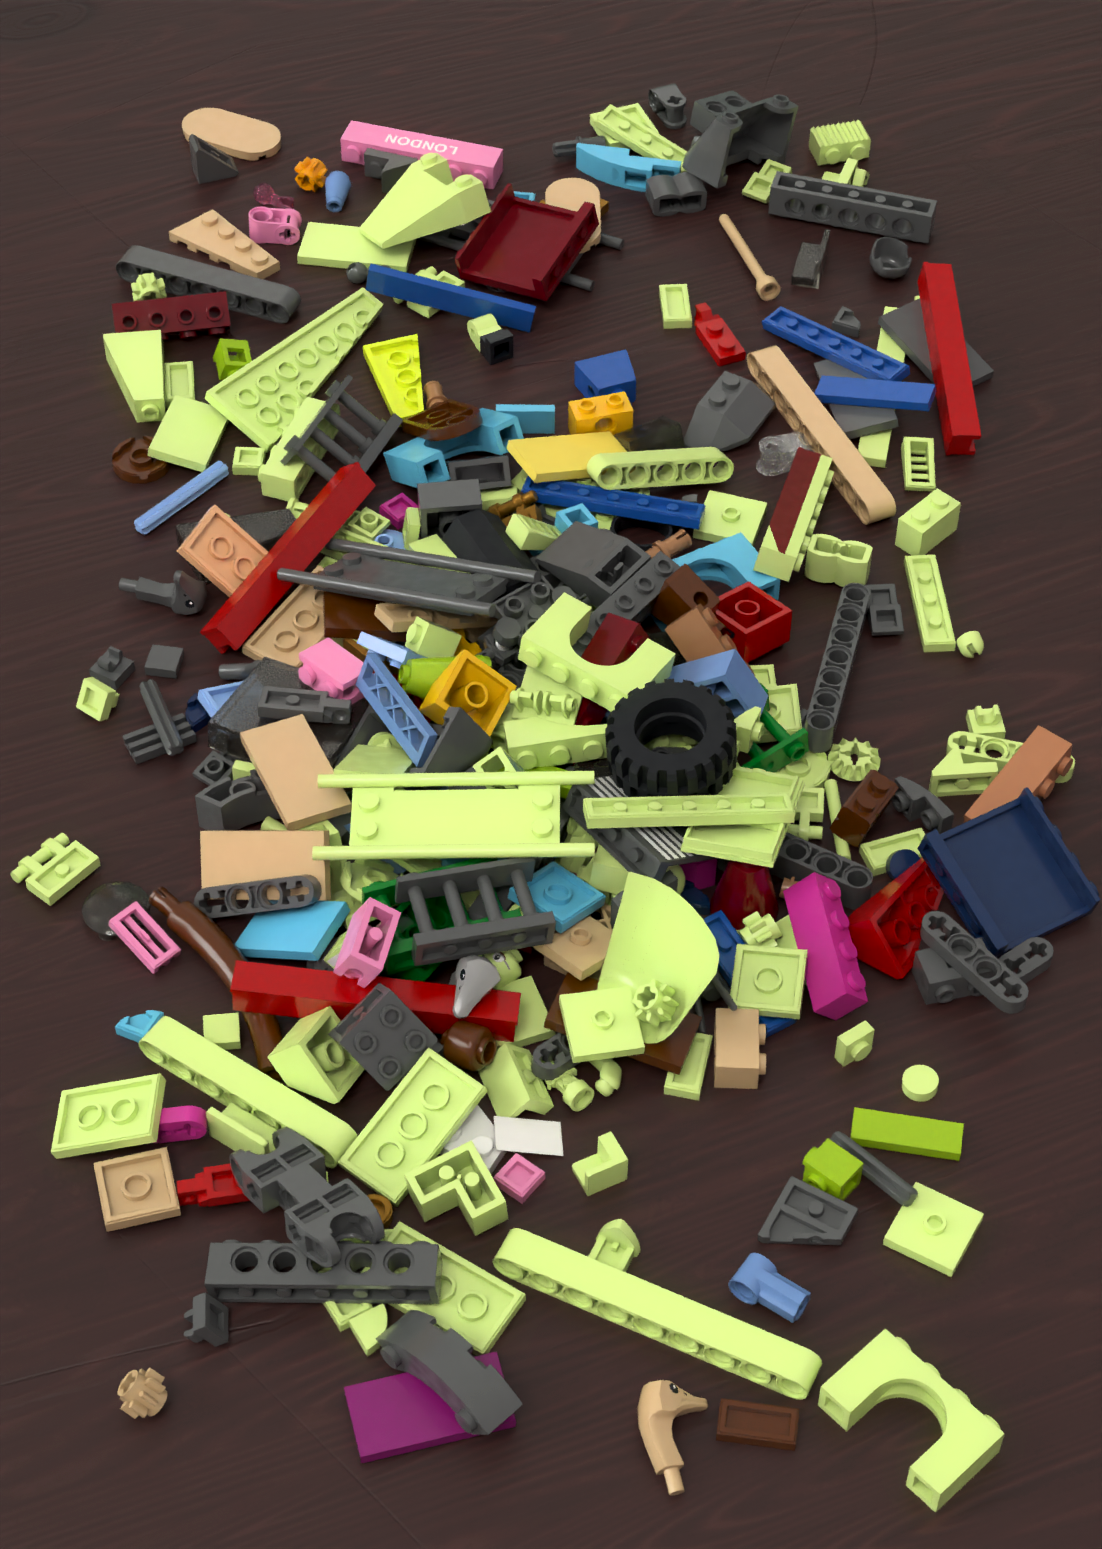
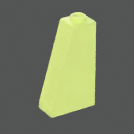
(139, 370)

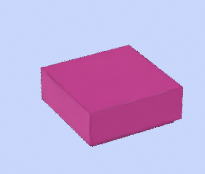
(395, 509)

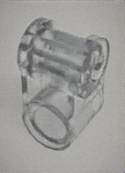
(780, 452)

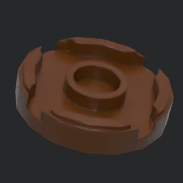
(134, 465)

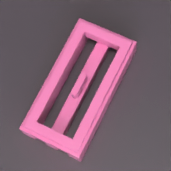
(135, 946)

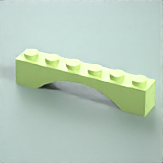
(547, 743)

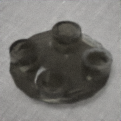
(110, 900)

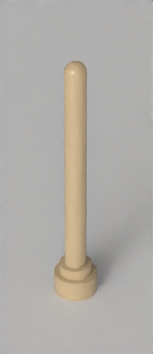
(766, 285)

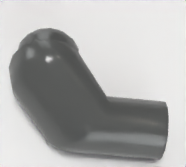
(237, 671)

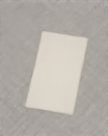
(528, 1136)

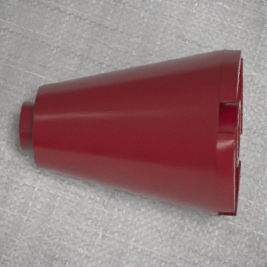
(743, 891)

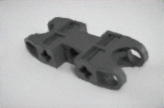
(314, 1209)

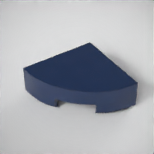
(196, 714)
(696, 898)

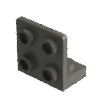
(383, 1036)

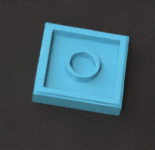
(563, 893)

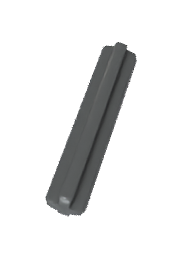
(161, 717)
(877, 1171)

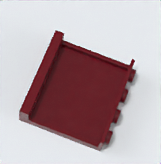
(525, 245)

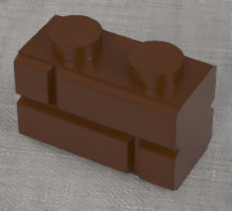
(864, 808)

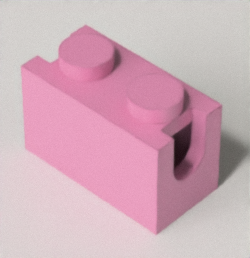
(331, 670)
(367, 946)

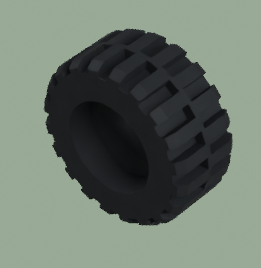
(665, 711)

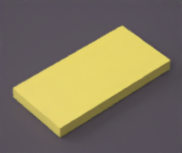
(561, 456)

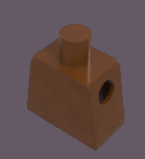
(681, 594)

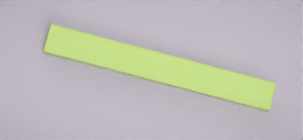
(876, 445)

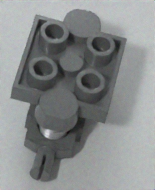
(517, 614)

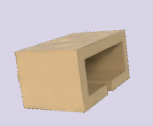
(737, 1048)

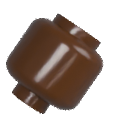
(469, 1045)

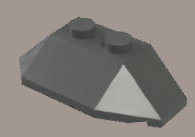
(729, 413)

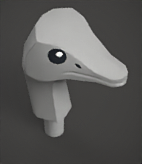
(473, 981)

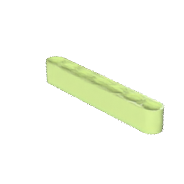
(235, 1081)

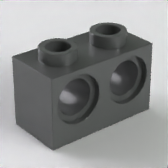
(708, 108)

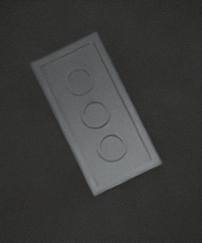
(907, 329)
(852, 419)

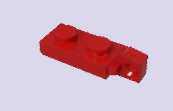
(717, 336)
(210, 1188)

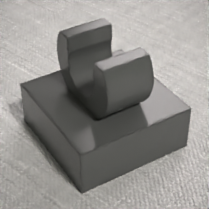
(112, 668)
(208, 1320)

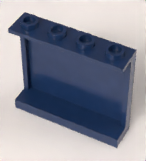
(1010, 874)

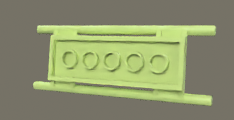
(455, 822)

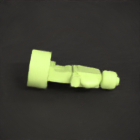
(575, 1091)

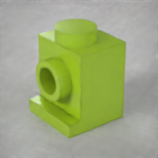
(227, 363)

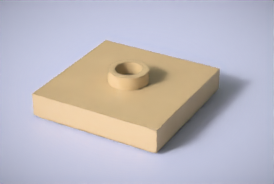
(579, 948)
(136, 1189)

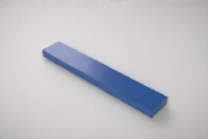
(449, 297)
(834, 346)
(618, 503)

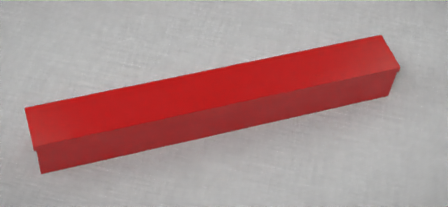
(949, 359)
(292, 551)
(305, 991)

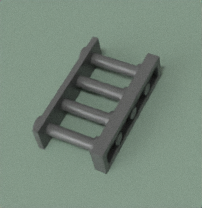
(367, 446)
(478, 938)

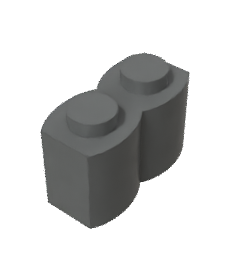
(675, 194)

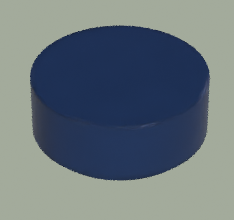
(900, 861)

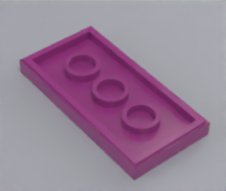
(405, 1415)

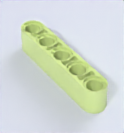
(648, 463)

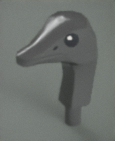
(183, 596)

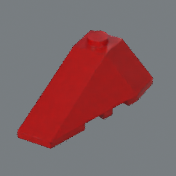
(890, 921)

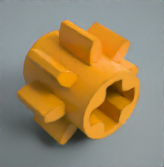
(310, 174)

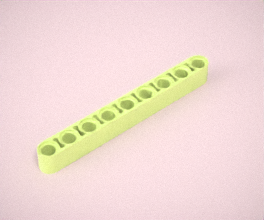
(658, 1313)

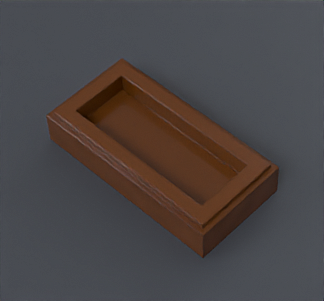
(757, 1424)

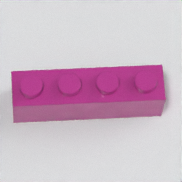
(823, 931)

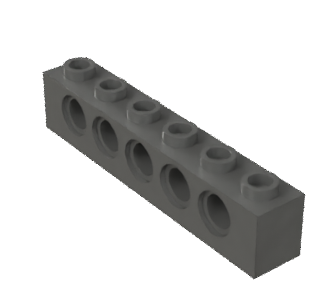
(852, 207)
(633, 599)
(340, 1284)

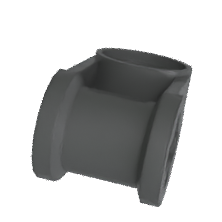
(668, 105)

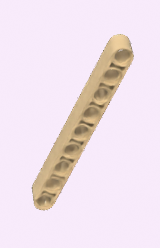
(807, 415)

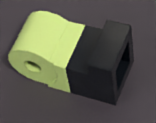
(489, 335)

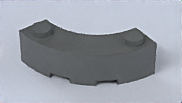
(234, 803)
(446, 1365)

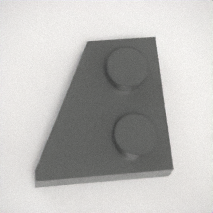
(807, 1217)

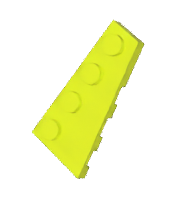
(397, 374)

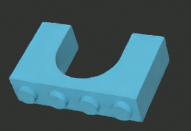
(425, 459)
(730, 563)

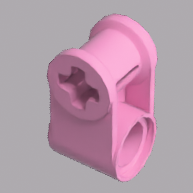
(271, 225)

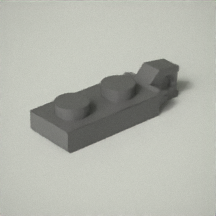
(313, 704)

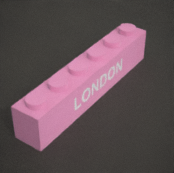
(463, 157)

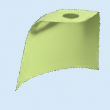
(660, 940)

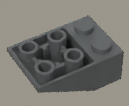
(592, 561)

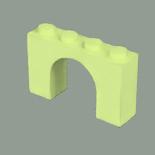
(549, 650)
(891, 1370)

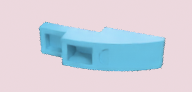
(621, 169)

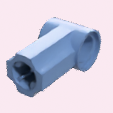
(760, 1283)

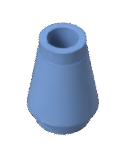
(336, 188)

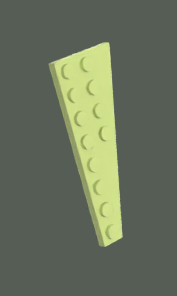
(271, 387)

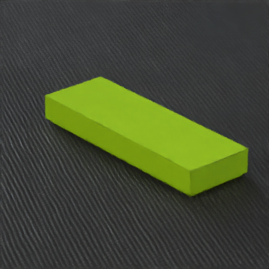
(907, 1134)

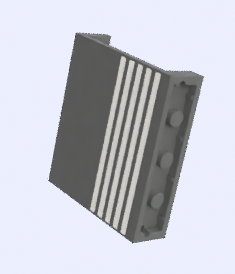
(637, 849)

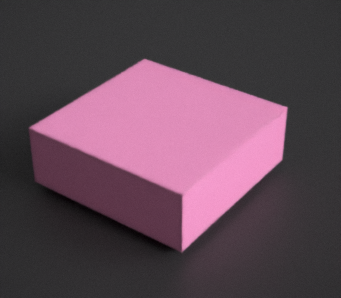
(519, 1178)

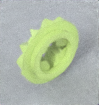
(841, 761)

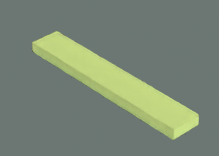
(688, 810)

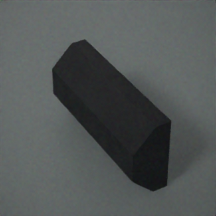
(483, 539)

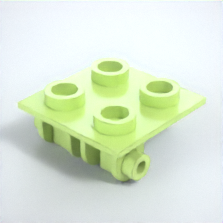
(545, 699)

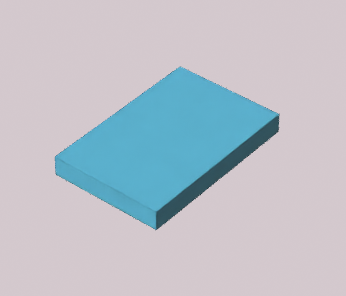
(293, 932)

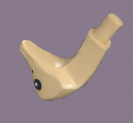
(657, 1408)

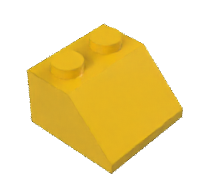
(472, 687)

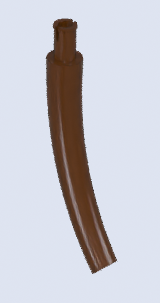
(221, 954)

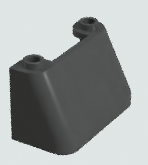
(744, 133)
(457, 747)

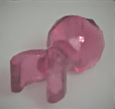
(265, 194)

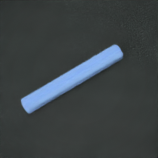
(181, 497)

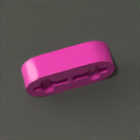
(182, 1124)

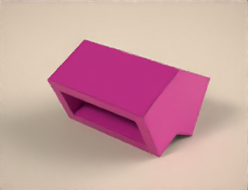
(700, 873)

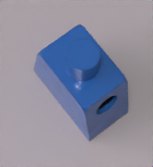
(606, 375)

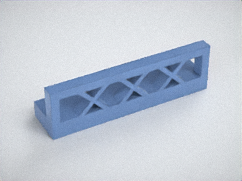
(396, 710)

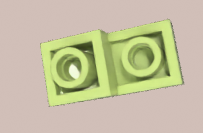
(366, 523)
(748, 729)

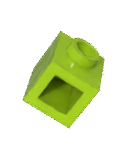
(832, 1169)

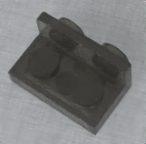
(653, 435)

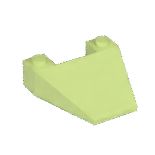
(425, 203)

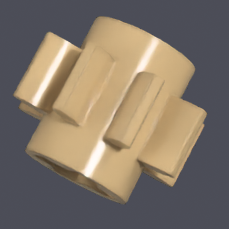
(142, 1393)

